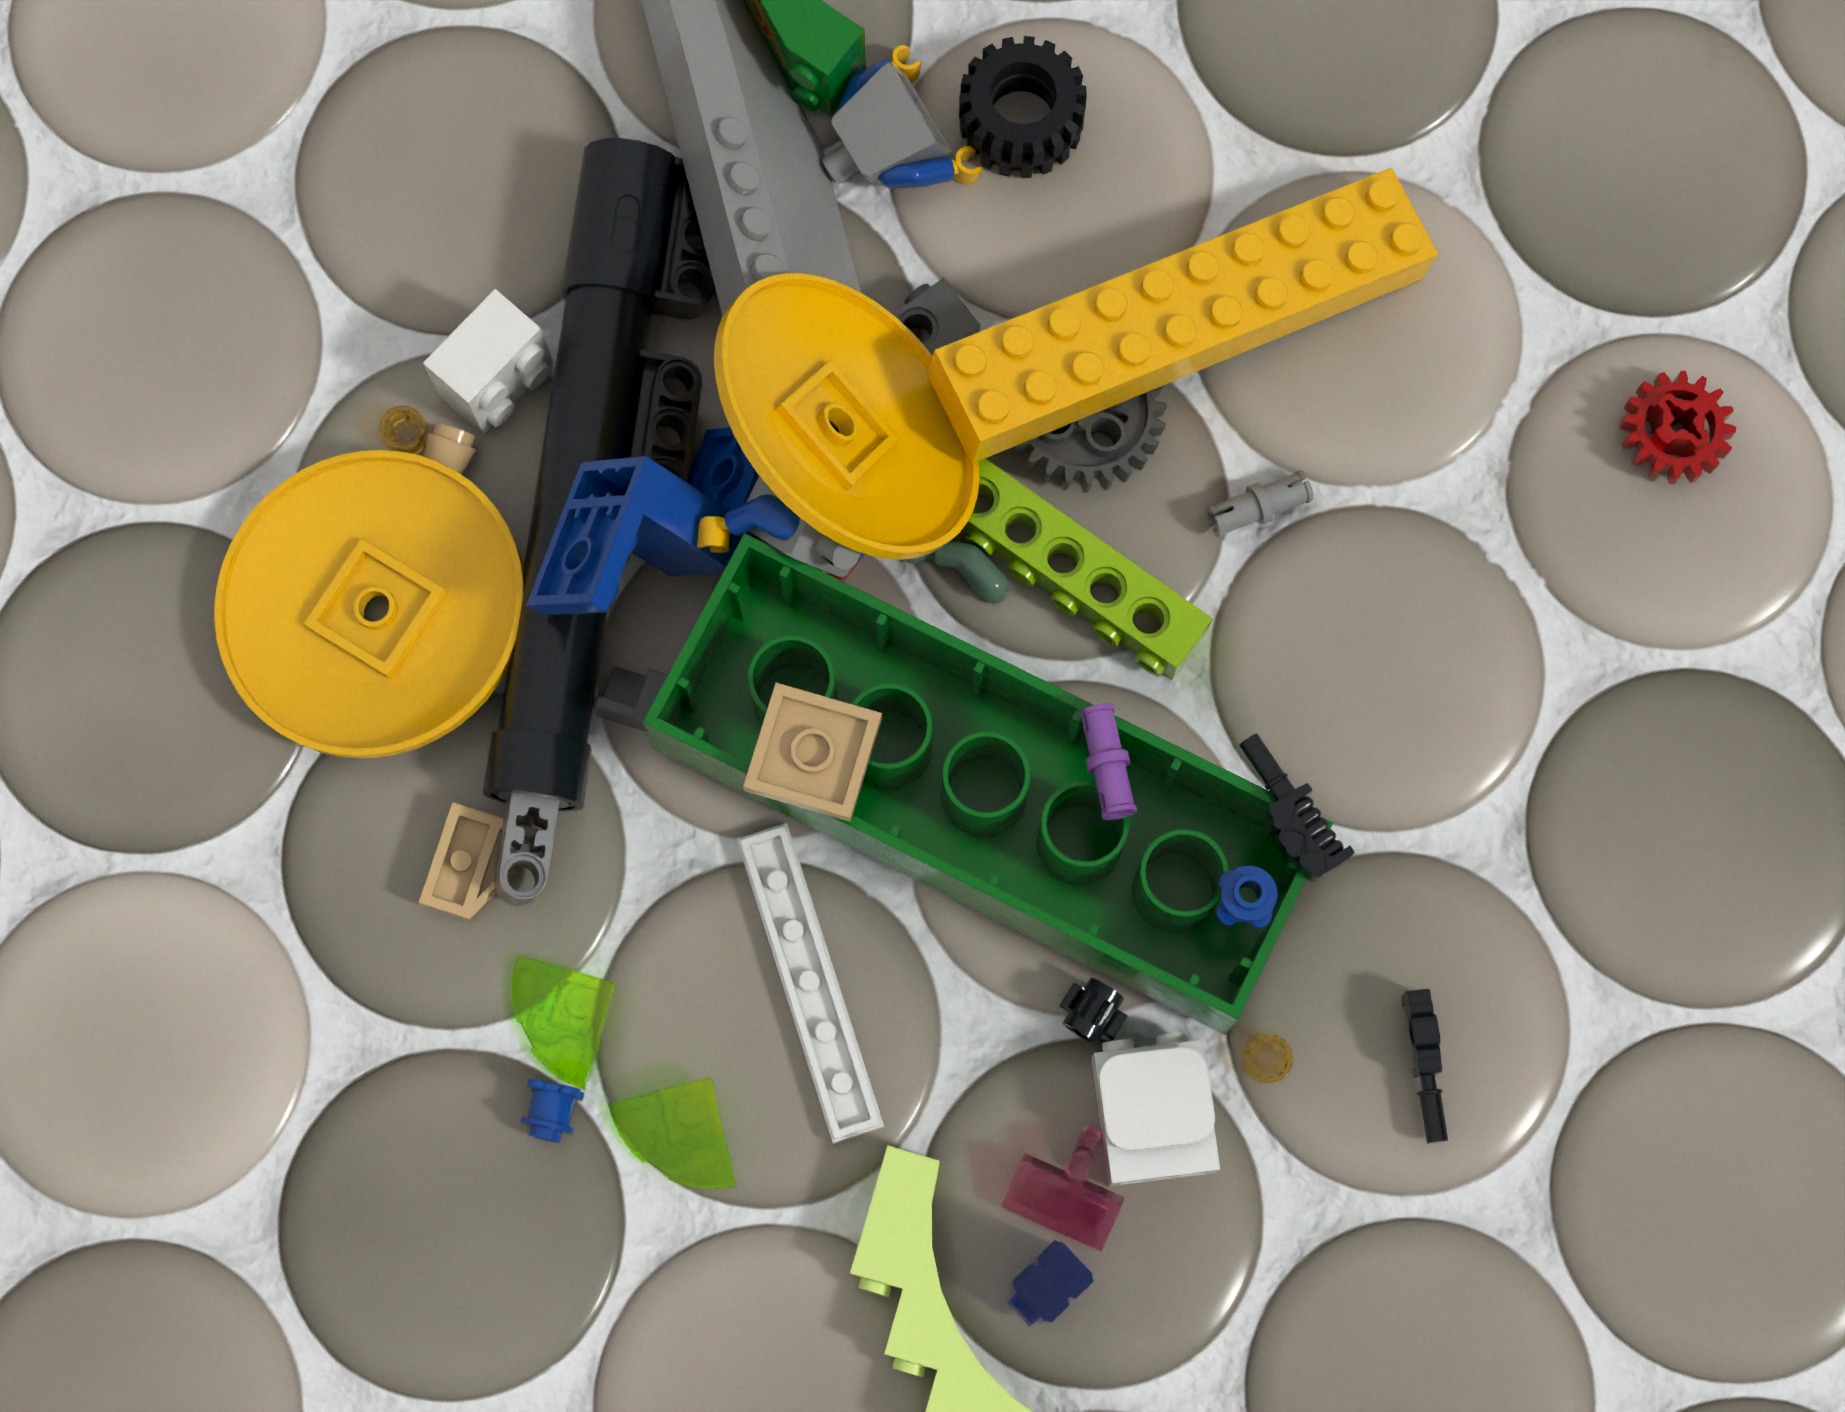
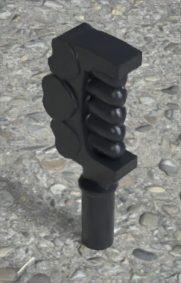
(1299, 828)
(1427, 1058)

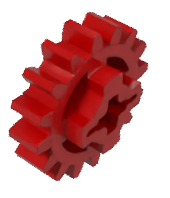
(1667, 411)

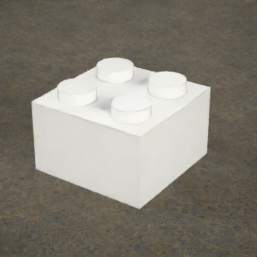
(490, 362)

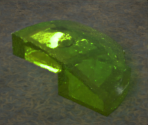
(561, 1016)
(678, 1133)

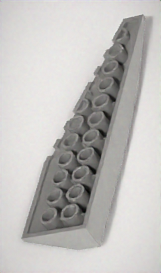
(745, 149)

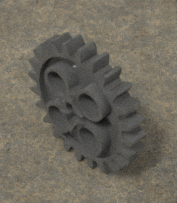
(1080, 457)

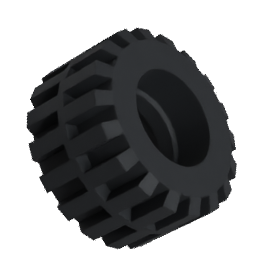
(1030, 70)

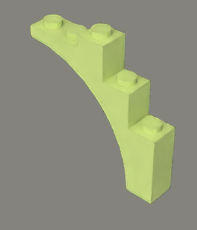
(899, 1254)

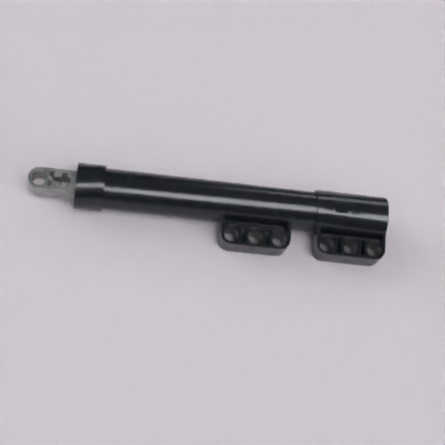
(602, 406)

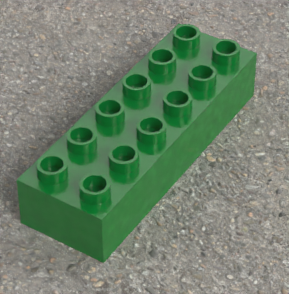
(987, 783)

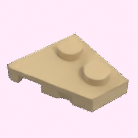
(466, 863)

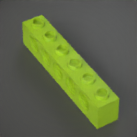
(1096, 563)

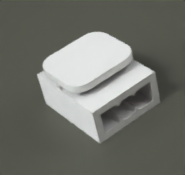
(1155, 1110)

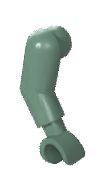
(974, 567)

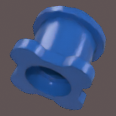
(1235, 909)
(550, 1110)

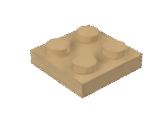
(812, 752)

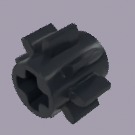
(1093, 1011)

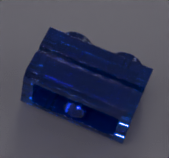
(1047, 1286)

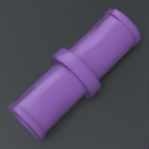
(1107, 761)

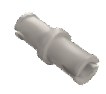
(1259, 503)

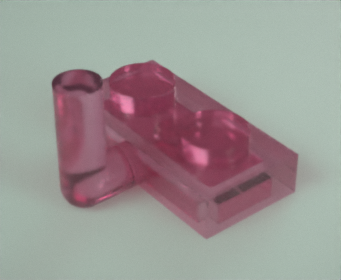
(1064, 1197)

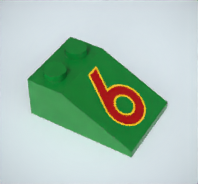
(812, 47)

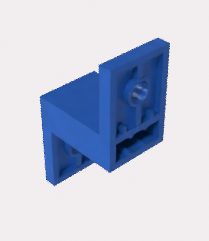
(643, 511)

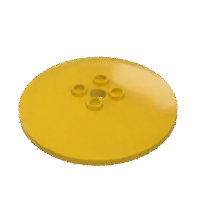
(822, 352)
(312, 562)

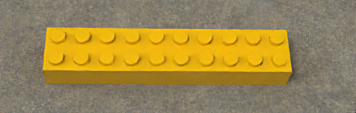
(1180, 314)

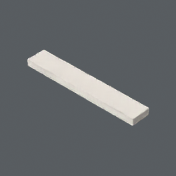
(810, 983)

